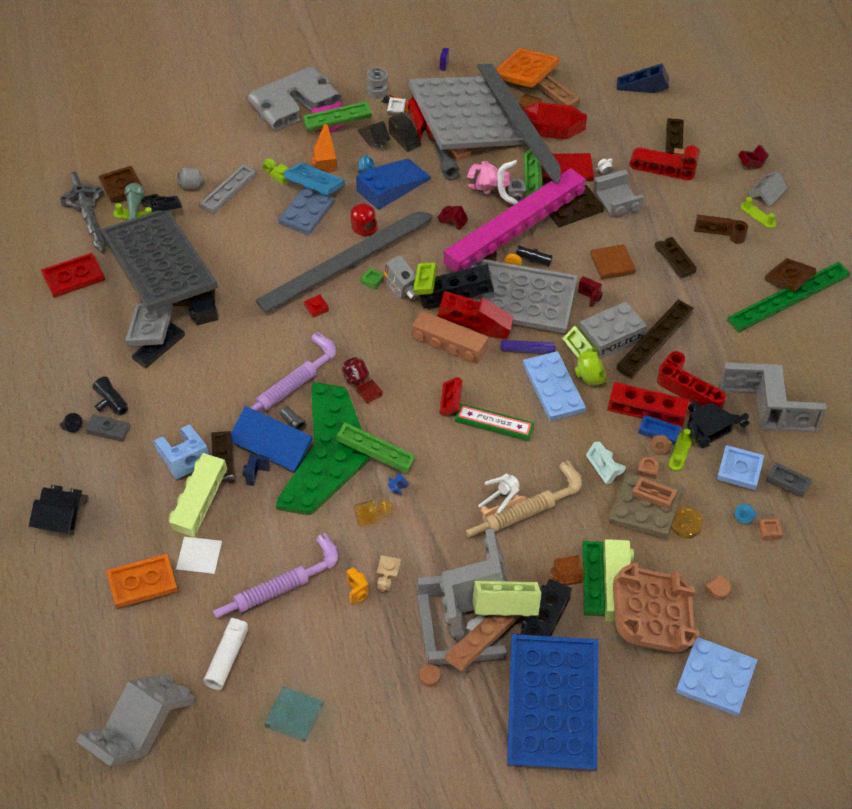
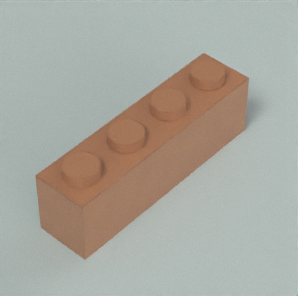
(450, 337)

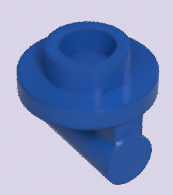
(397, 483)

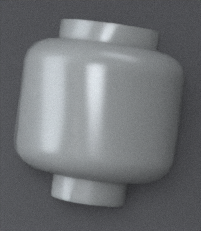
(189, 178)

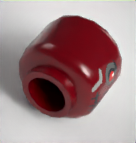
(355, 371)

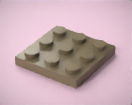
(640, 514)

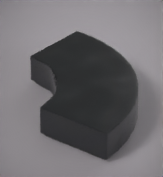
(161, 202)

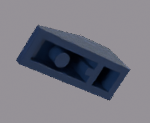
(645, 80)

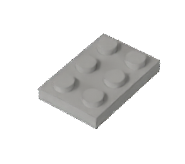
(148, 327)

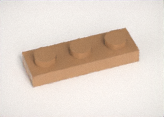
(557, 91)

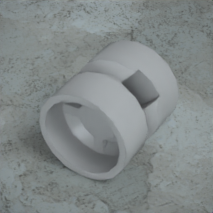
(377, 82)

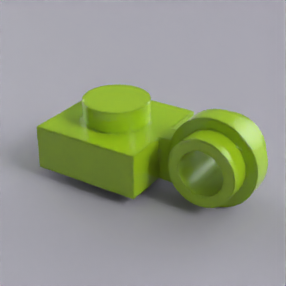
(276, 173)

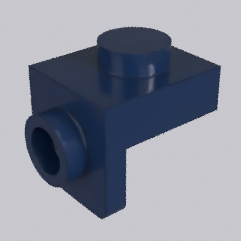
(255, 463)

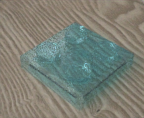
(294, 714)

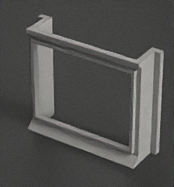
(431, 587)

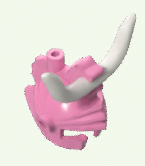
(491, 177)

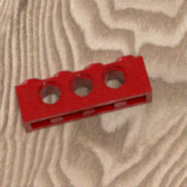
(640, 402)

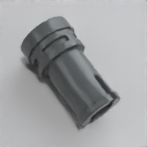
(293, 420)

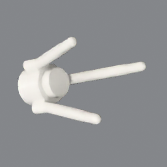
(508, 485)

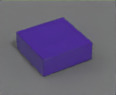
(444, 58)

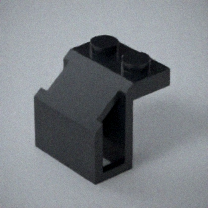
(57, 509)

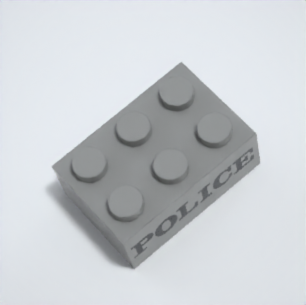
(614, 329)

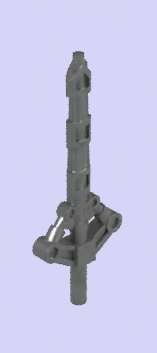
(86, 207)

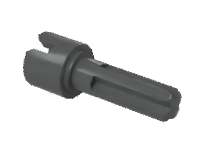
(448, 166)

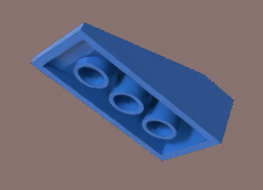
(389, 182)

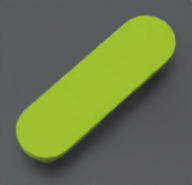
(122, 213)
(766, 220)
(680, 450)

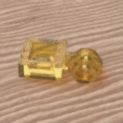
(367, 511)

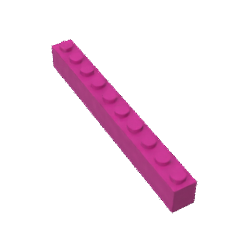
(514, 221)

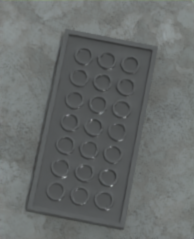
(158, 259)

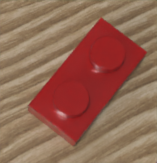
(451, 396)

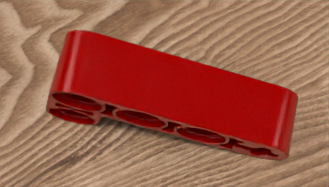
(665, 163)
(676, 380)

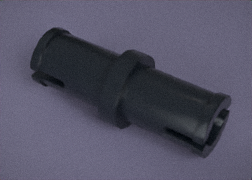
(534, 255)

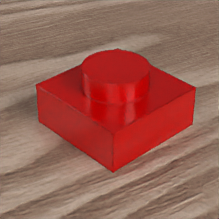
(316, 306)

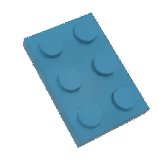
(314, 178)

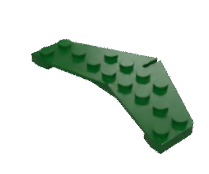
(329, 461)

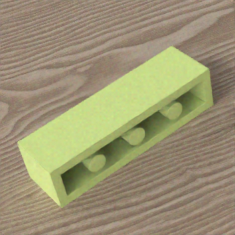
(198, 495)
(616, 556)

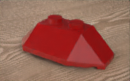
(556, 120)

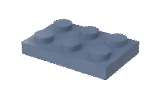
(306, 211)

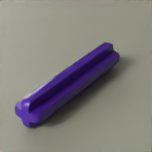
(527, 346)

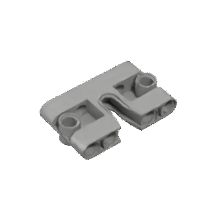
(277, 100)

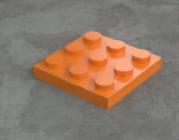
(527, 67)

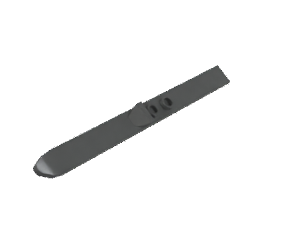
(521, 121)
(343, 260)

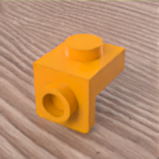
(359, 584)

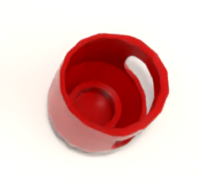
(361, 215)

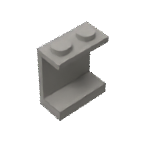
(616, 194)

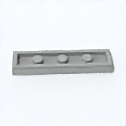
(228, 189)

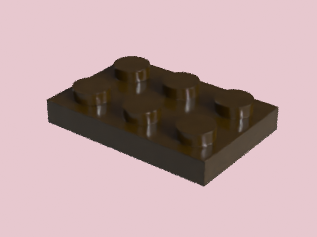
(578, 209)

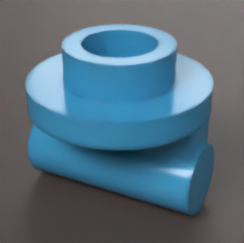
(365, 163)
(745, 513)

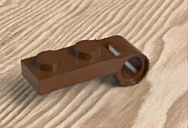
(722, 226)

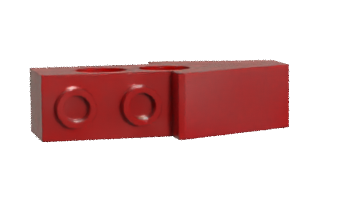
(478, 315)

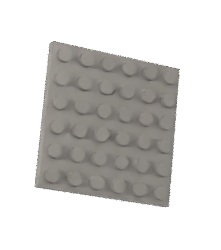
(464, 113)

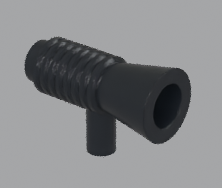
(111, 397)

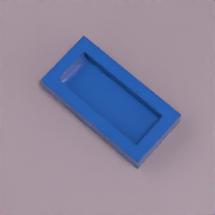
(653, 427)

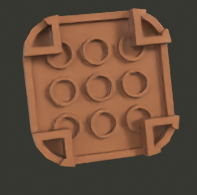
(654, 609)

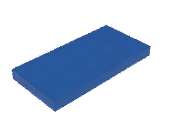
(270, 438)

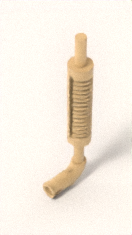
(530, 506)

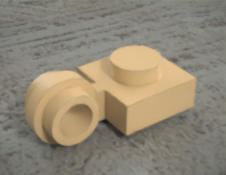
(387, 571)

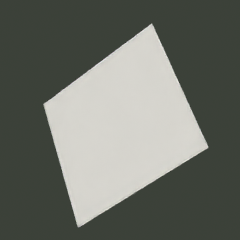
(199, 555)

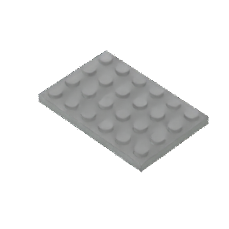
(531, 295)

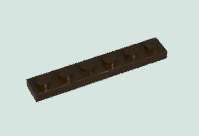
(654, 338)

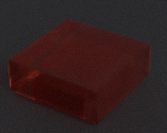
(369, 391)

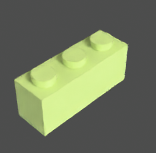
(506, 598)

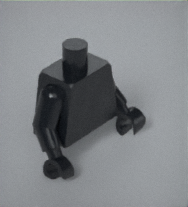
(711, 423)

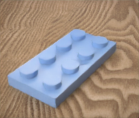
(553, 386)

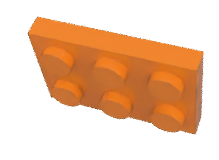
(141, 581)

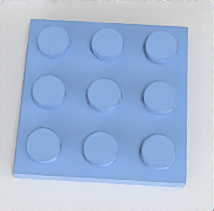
(716, 676)

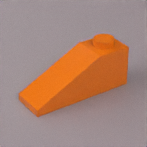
(324, 153)

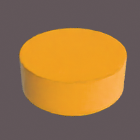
(513, 259)

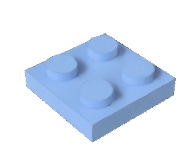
(740, 467)

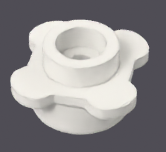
(604, 166)

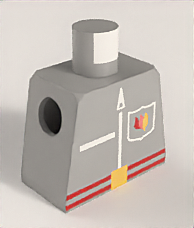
(399, 278)

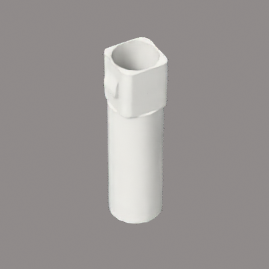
(226, 654)

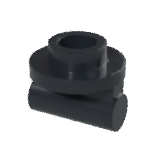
(71, 422)

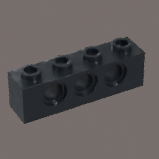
(465, 283)
(553, 593)

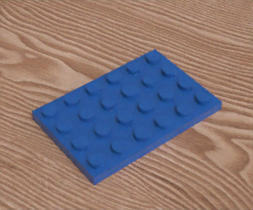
(553, 703)

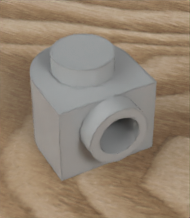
(517, 189)

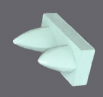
(603, 462)

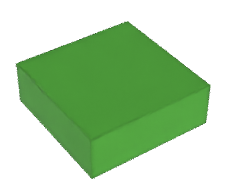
(372, 278)

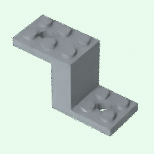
(773, 407)
(459, 584)
(136, 719)

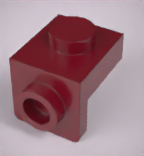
(755, 158)
(453, 214)
(590, 289)

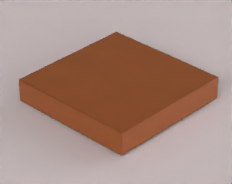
(612, 261)

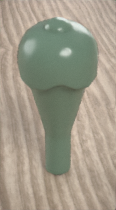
(134, 193)

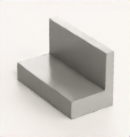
(769, 188)

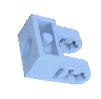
(182, 457)

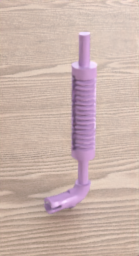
(297, 377)
(283, 583)

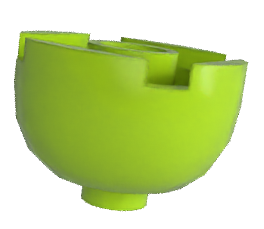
(591, 368)

